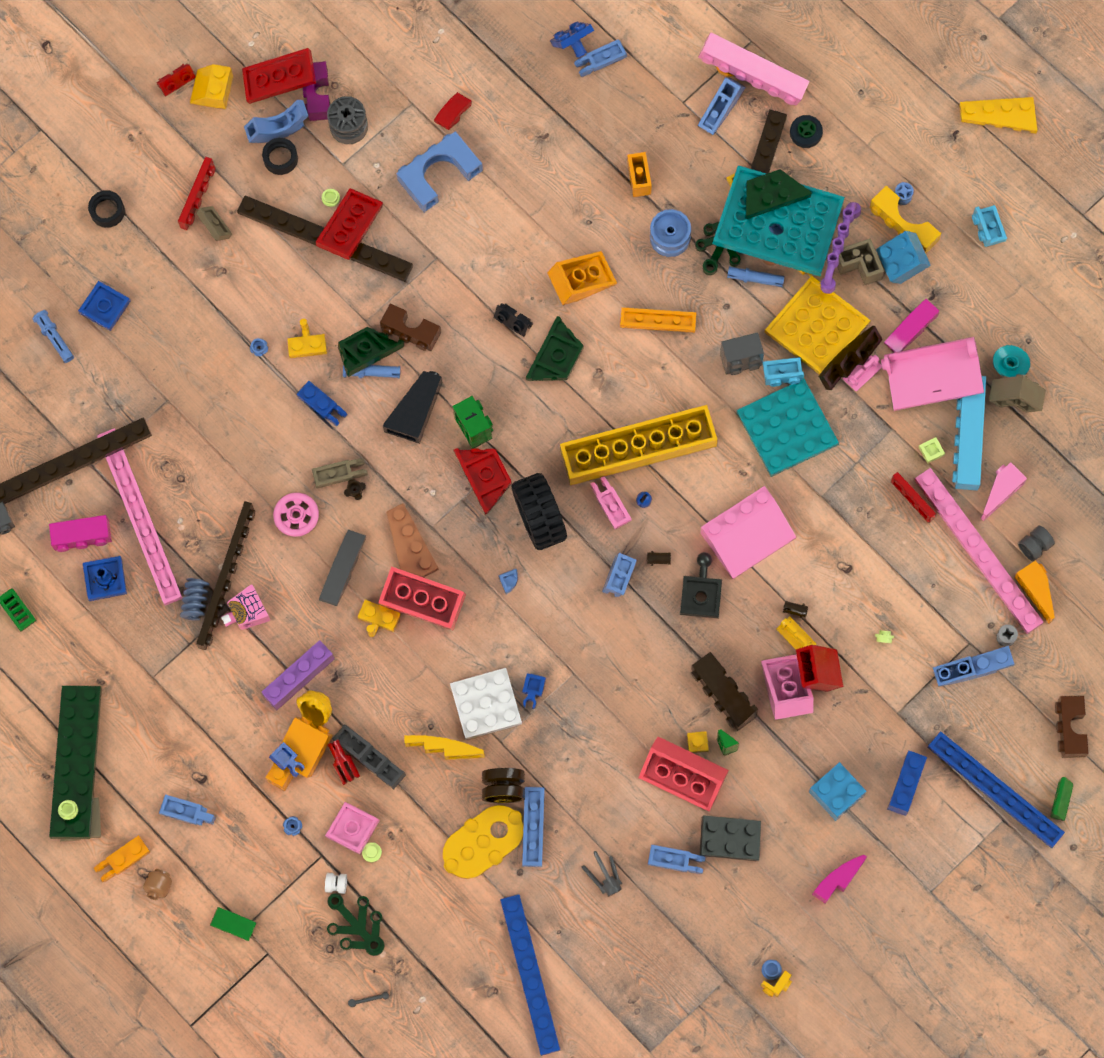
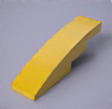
(451, 748)

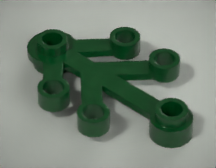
(717, 253)
(357, 927)

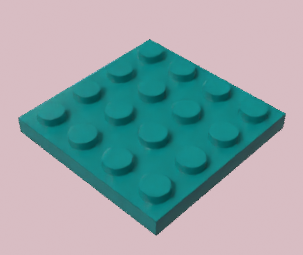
(787, 427)

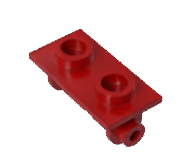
(179, 78)

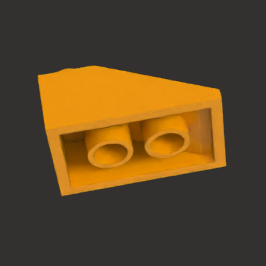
(581, 277)

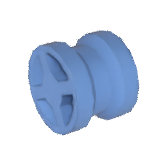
(906, 190)

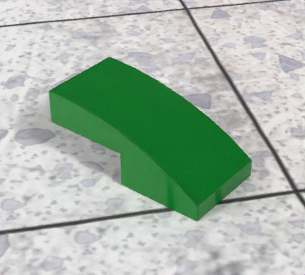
(233, 923)

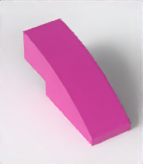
(912, 326)
(838, 878)

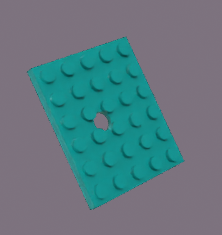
(805, 227)

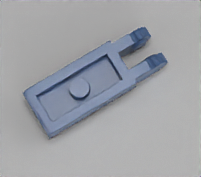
(601, 57)
(674, 859)

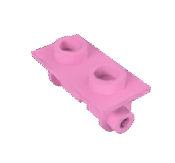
(862, 374)

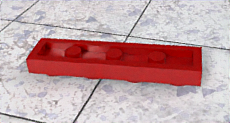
(194, 199)

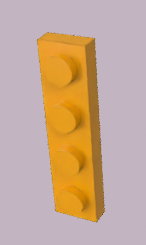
(658, 320)

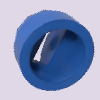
(646, 502)

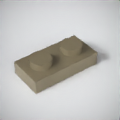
(214, 223)

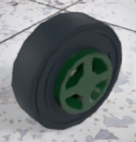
(803, 125)

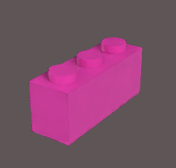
(80, 533)

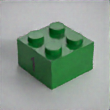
(472, 421)

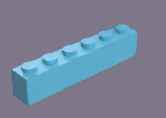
(969, 441)

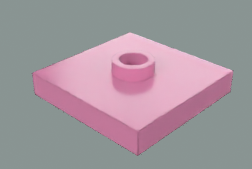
(352, 828)

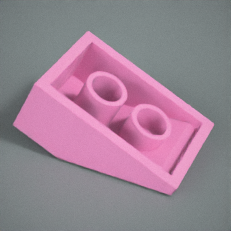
(785, 687)

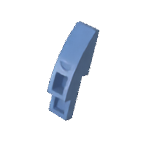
(973, 667)

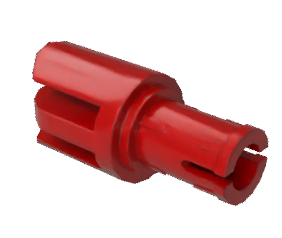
(343, 763)

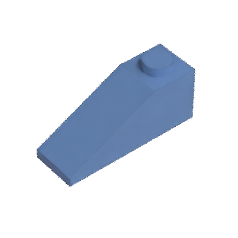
(721, 105)

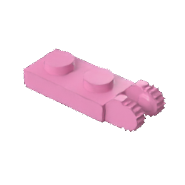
(611, 504)

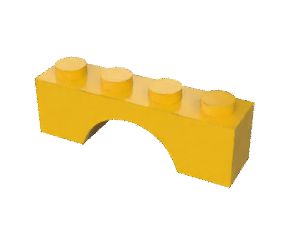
(886, 206)

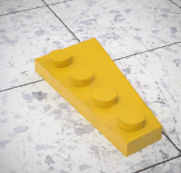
(1009, 113)

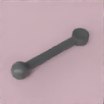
(352, 1003)

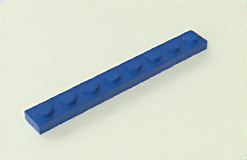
(996, 790)
(530, 975)

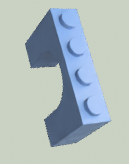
(451, 150)

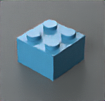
(903, 257)
(837, 791)

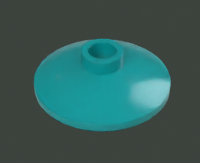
(1011, 355)

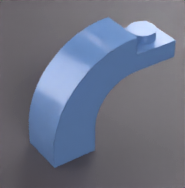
(282, 125)

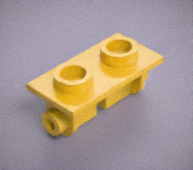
(794, 634)

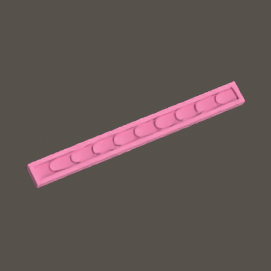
(143, 526)
(978, 551)

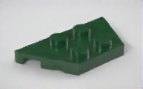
(772, 192)
(366, 349)
(556, 354)

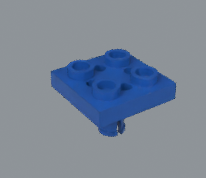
(572, 37)
(103, 571)

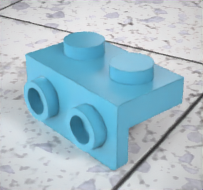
(989, 225)
(783, 371)

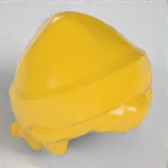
(315, 706)

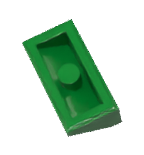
(726, 743)
(1062, 799)

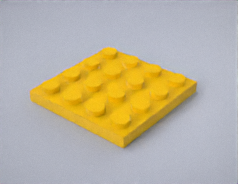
(816, 325)

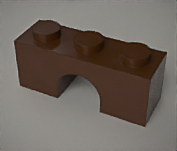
(423, 336)
(1071, 744)

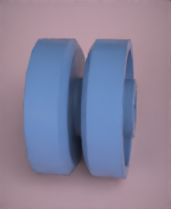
(670, 233)

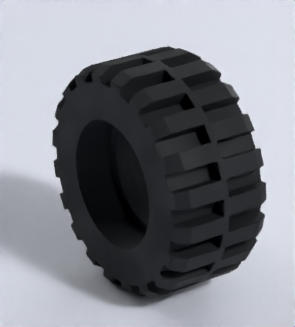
(539, 511)

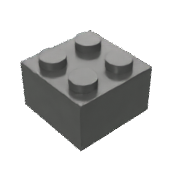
(741, 354)

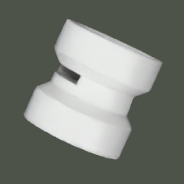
(336, 883)

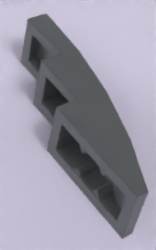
(342, 568)
(369, 757)

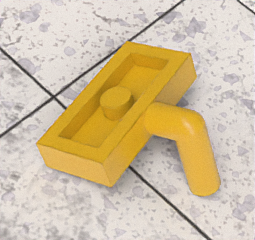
(307, 344)
(378, 617)

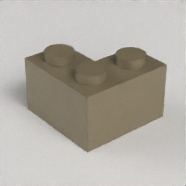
(861, 257)
(1017, 392)

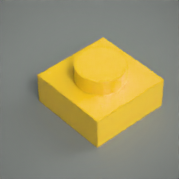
(697, 742)

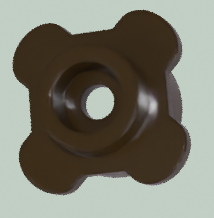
(355, 484)

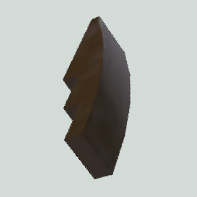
(848, 358)

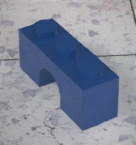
(907, 783)

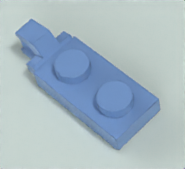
(185, 811)

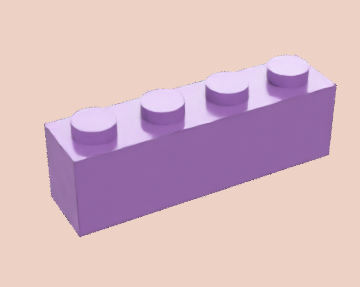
(298, 675)

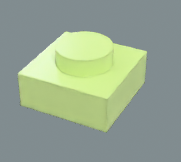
(931, 450)

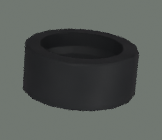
(277, 143)
(102, 196)

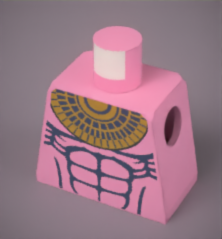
(246, 610)

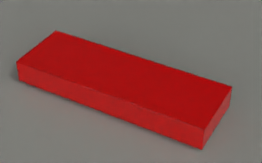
(913, 497)

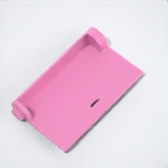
(941, 367)

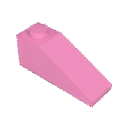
(1006, 483)

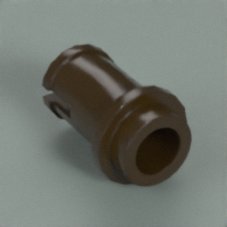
(658, 558)
(795, 609)

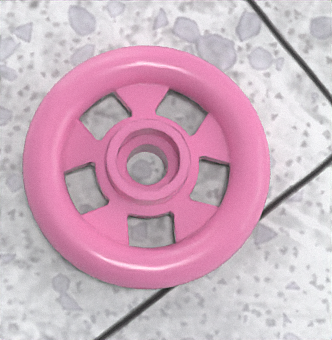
(304, 528)

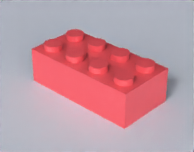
(422, 598)

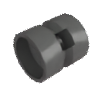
(1038, 541)

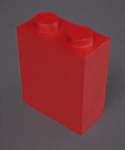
(819, 668)

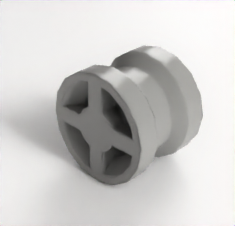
(1004, 638)

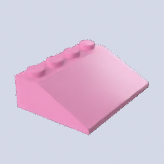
(748, 532)

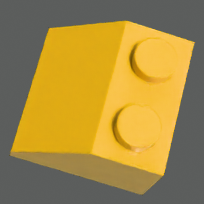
(212, 86)

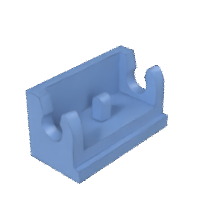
(619, 575)

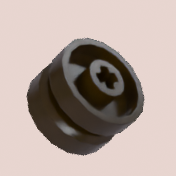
(503, 785)

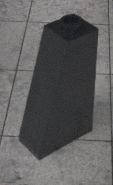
(415, 408)

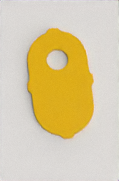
(473, 847)

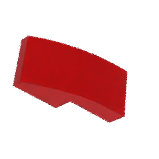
(451, 111)

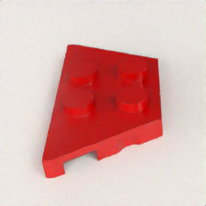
(484, 474)

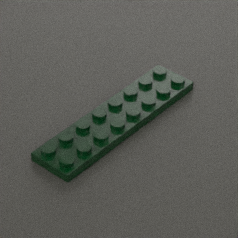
(76, 760)

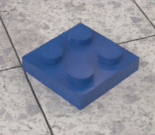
(104, 306)

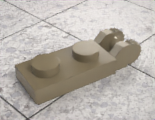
(338, 472)

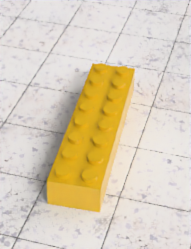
(638, 445)

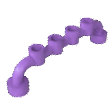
(851, 212)

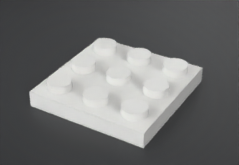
(485, 703)

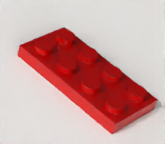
(278, 75)
(349, 224)

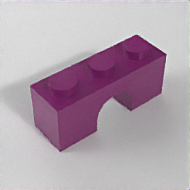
(317, 104)

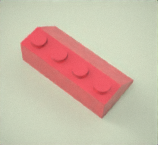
(683, 773)

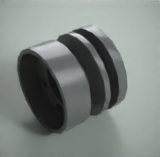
(349, 129)

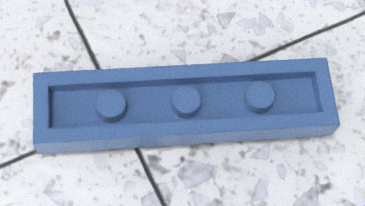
(533, 827)

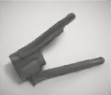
(610, 885)

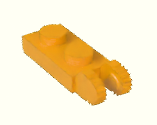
(123, 858)

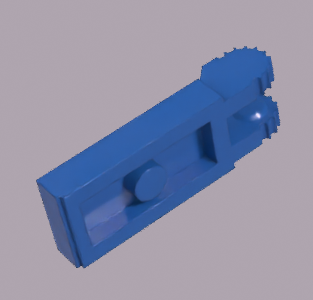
(320, 402)

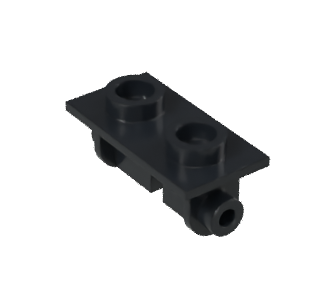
(506, 315)

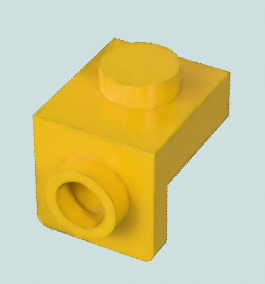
(782, 984)

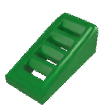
(5, 598)

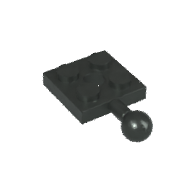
(710, 587)

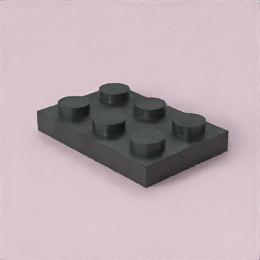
(730, 838)

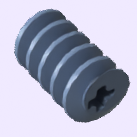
(193, 599)

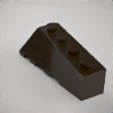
(724, 692)

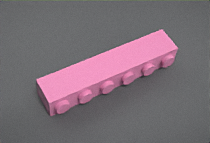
(753, 69)

